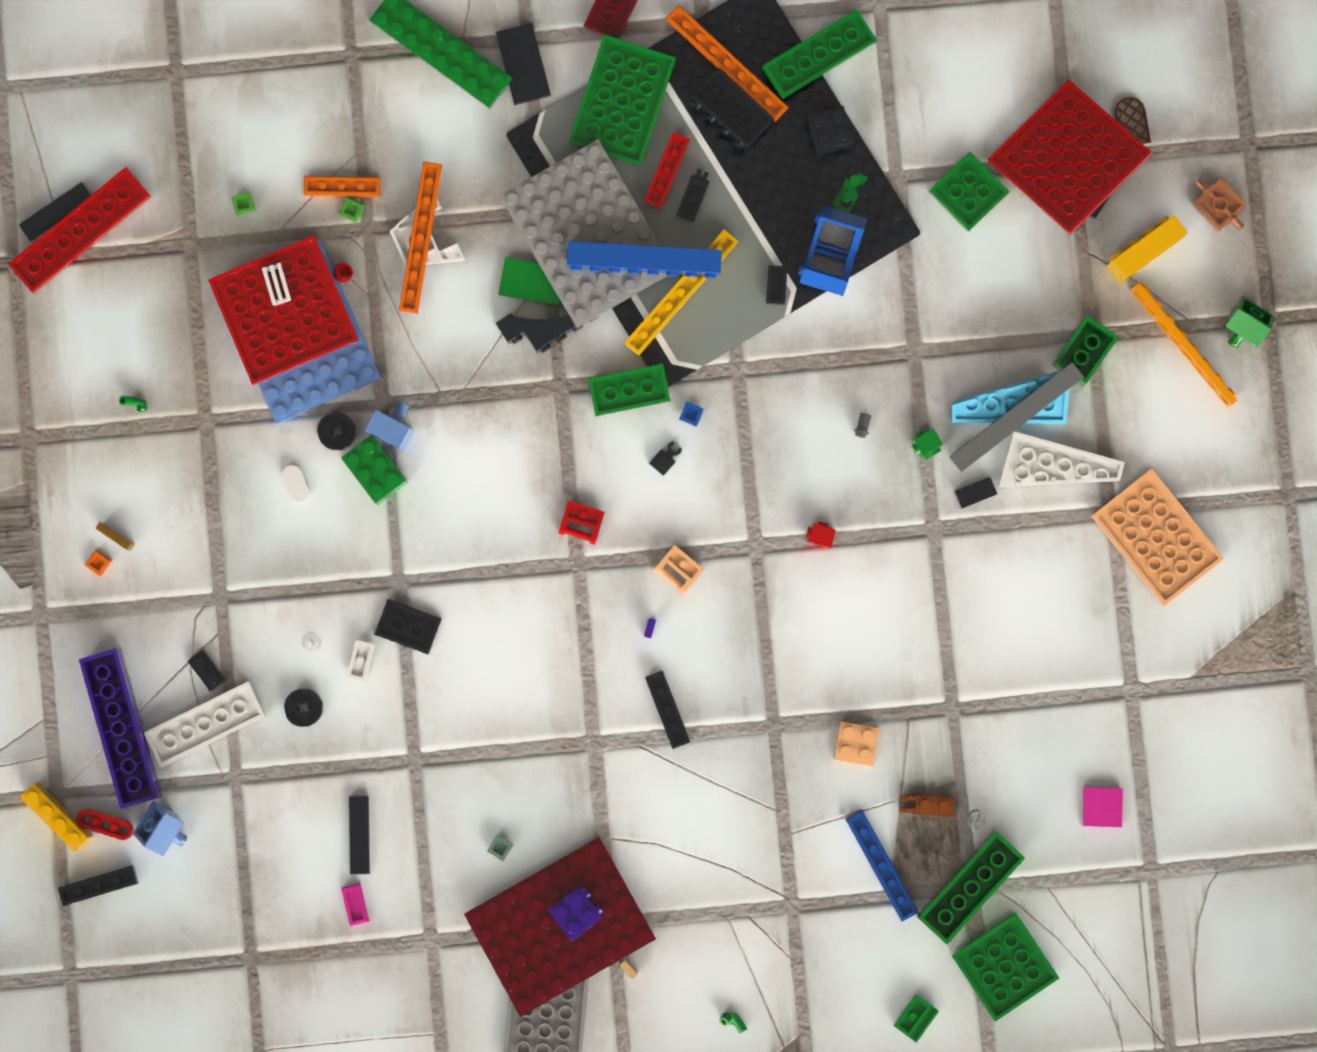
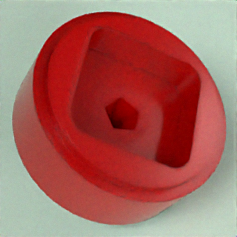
(342, 272)

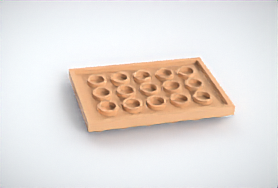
(1157, 537)

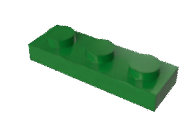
(849, 192)

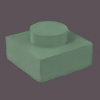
(500, 847)

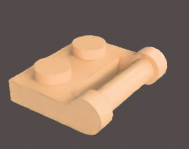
(683, 565)

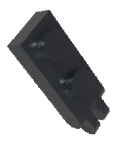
(693, 196)

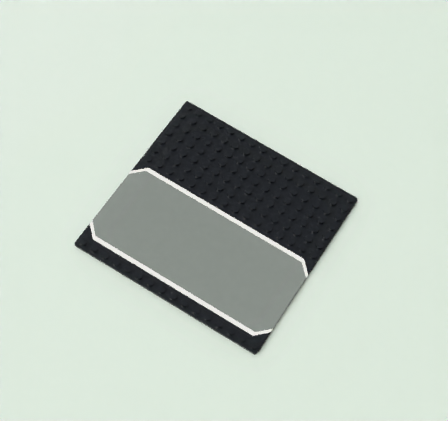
(756, 195)

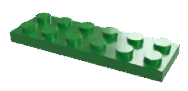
(819, 54)

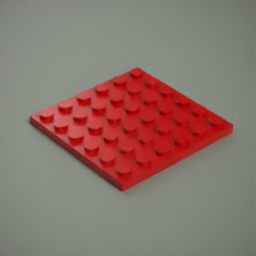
(1069, 157)
(288, 333)

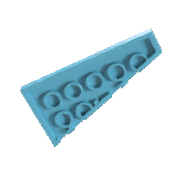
(994, 403)

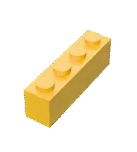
(56, 816)

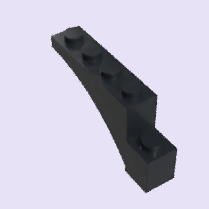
(539, 332)

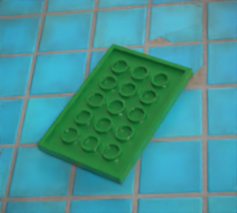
(622, 99)

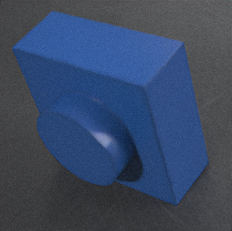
(691, 414)

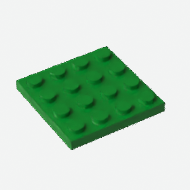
(1005, 966)

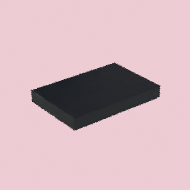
(408, 626)

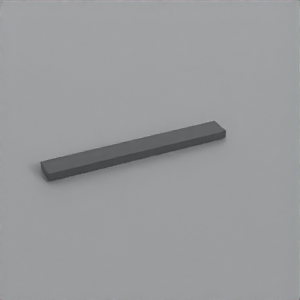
(1016, 416)

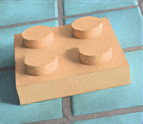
(856, 743)

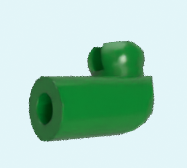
(134, 401)
(733, 1019)

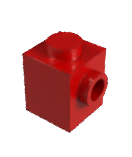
(820, 535)

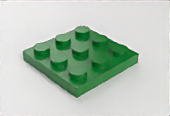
(969, 191)

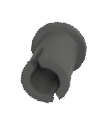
(862, 426)

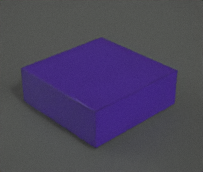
(649, 628)

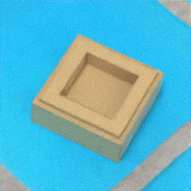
(629, 970)

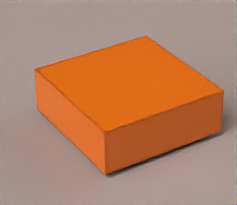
(98, 563)

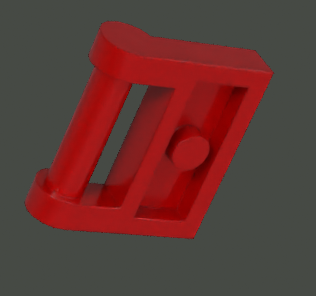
(583, 516)

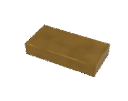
(114, 536)

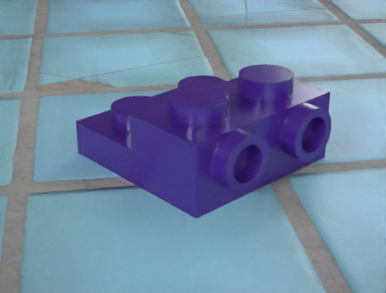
(576, 913)

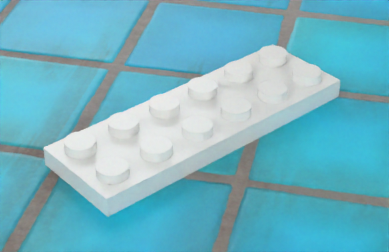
(204, 724)

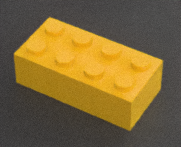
(1150, 246)

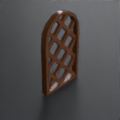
(1146, 128)

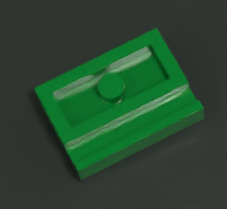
(916, 1018)

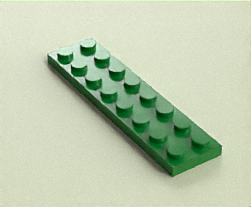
(441, 50)

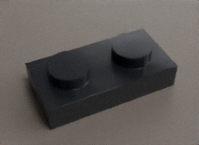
(207, 670)

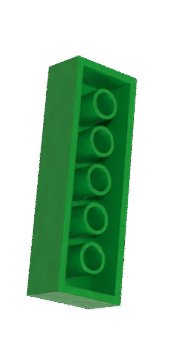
(970, 887)

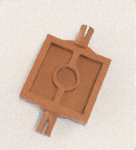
(1219, 204)

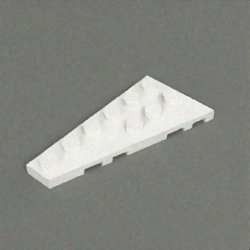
(1046, 463)

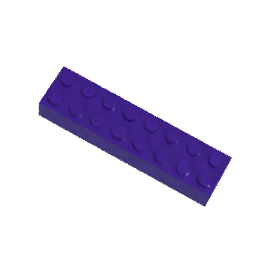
(120, 728)

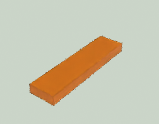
(342, 186)

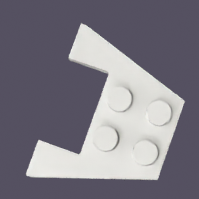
(402, 234)

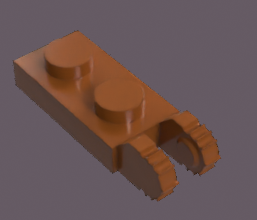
(929, 805)

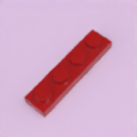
(666, 170)

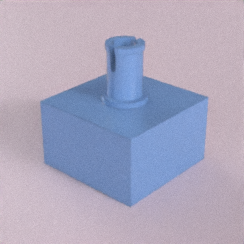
(390, 428)
(159, 829)

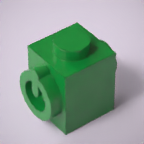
(926, 444)

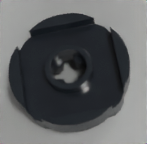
(332, 421)
(308, 717)

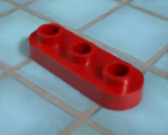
(97, 820)

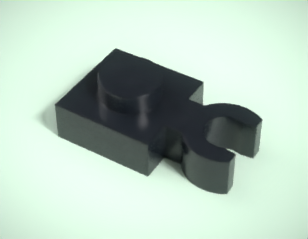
(663, 460)

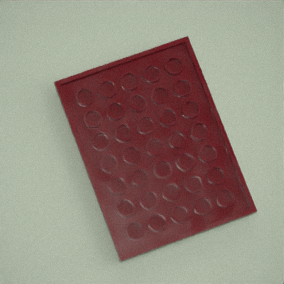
(530, 947)

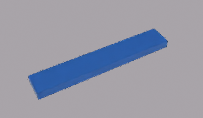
(881, 865)

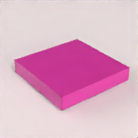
(1102, 807)

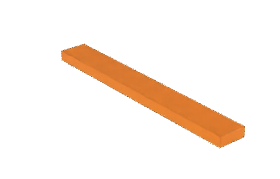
(726, 62)
(420, 238)

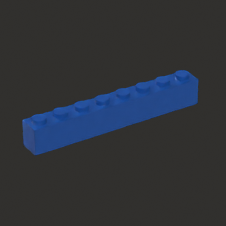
(643, 259)

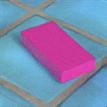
(355, 904)

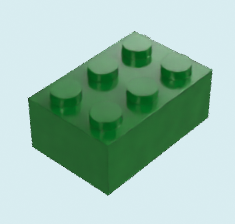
(1086, 348)
(374, 470)

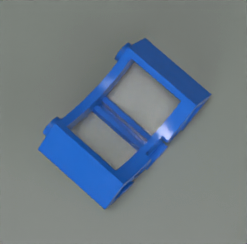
(830, 250)

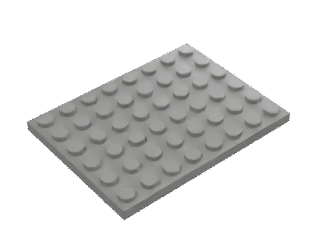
(581, 203)

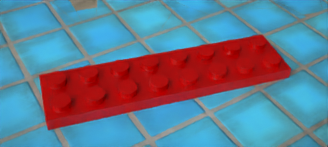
(79, 230)

